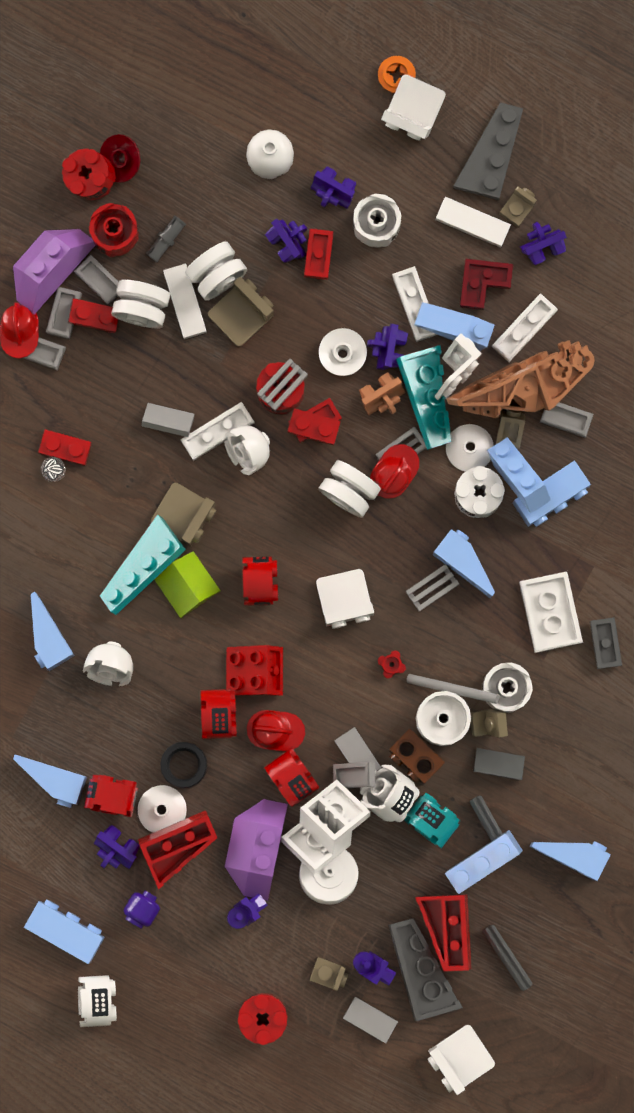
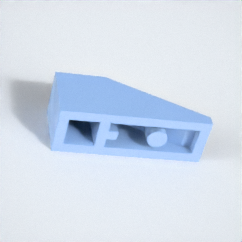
(453, 323)
(461, 558)
(48, 640)
(57, 782)
(580, 857)

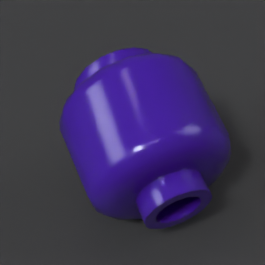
(141, 909)

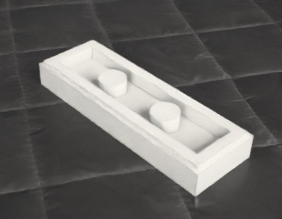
(473, 222)
(412, 296)
(184, 301)
(524, 327)
(213, 432)

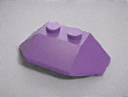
(48, 265)
(255, 847)

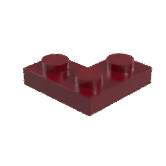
(478, 276)

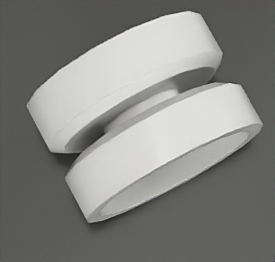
(215, 270)
(140, 304)
(349, 488)
(457, 714)

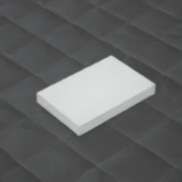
(550, 612)

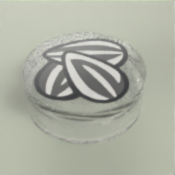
(53, 469)

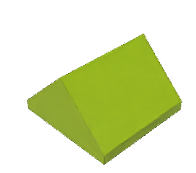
(186, 584)

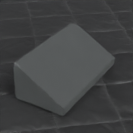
(499, 764)

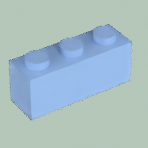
(519, 475)
(561, 487)
(483, 861)
(65, 931)

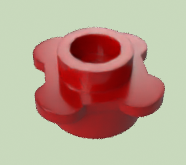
(398, 666)

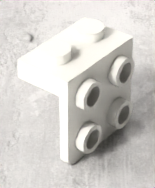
(414, 107)
(462, 358)
(344, 598)
(460, 1059)

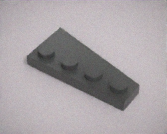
(490, 158)
(423, 979)

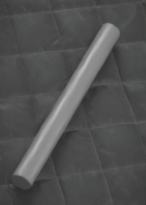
(457, 689)

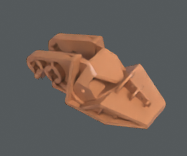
(530, 384)

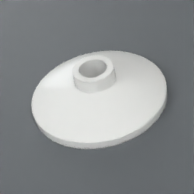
(342, 340)
(463, 458)
(157, 796)

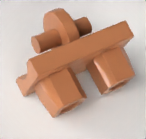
(384, 397)

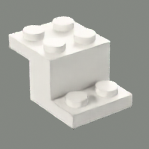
(325, 826)

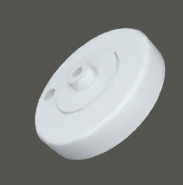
(331, 883)

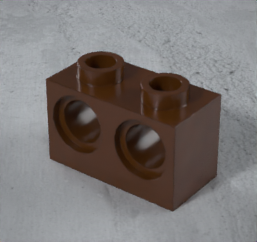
(421, 751)

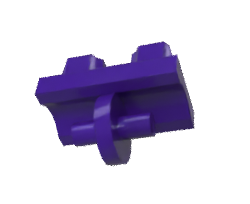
(331, 190)
(281, 231)
(553, 240)
(384, 346)
(114, 853)
(246, 912)
(373, 967)

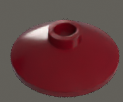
(114, 149)

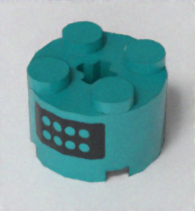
(431, 821)

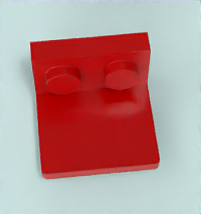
(255, 670)

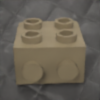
(241, 312)
(185, 513)

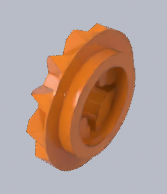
(390, 66)

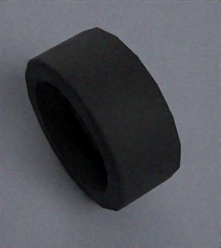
(165, 768)

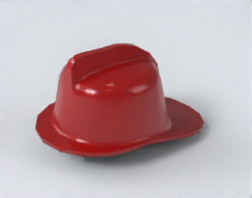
(19, 331)
(395, 470)
(275, 730)

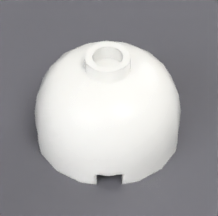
(270, 154)
(248, 448)
(108, 664)

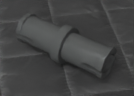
(165, 239)

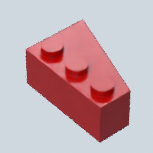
(176, 845)
(449, 928)

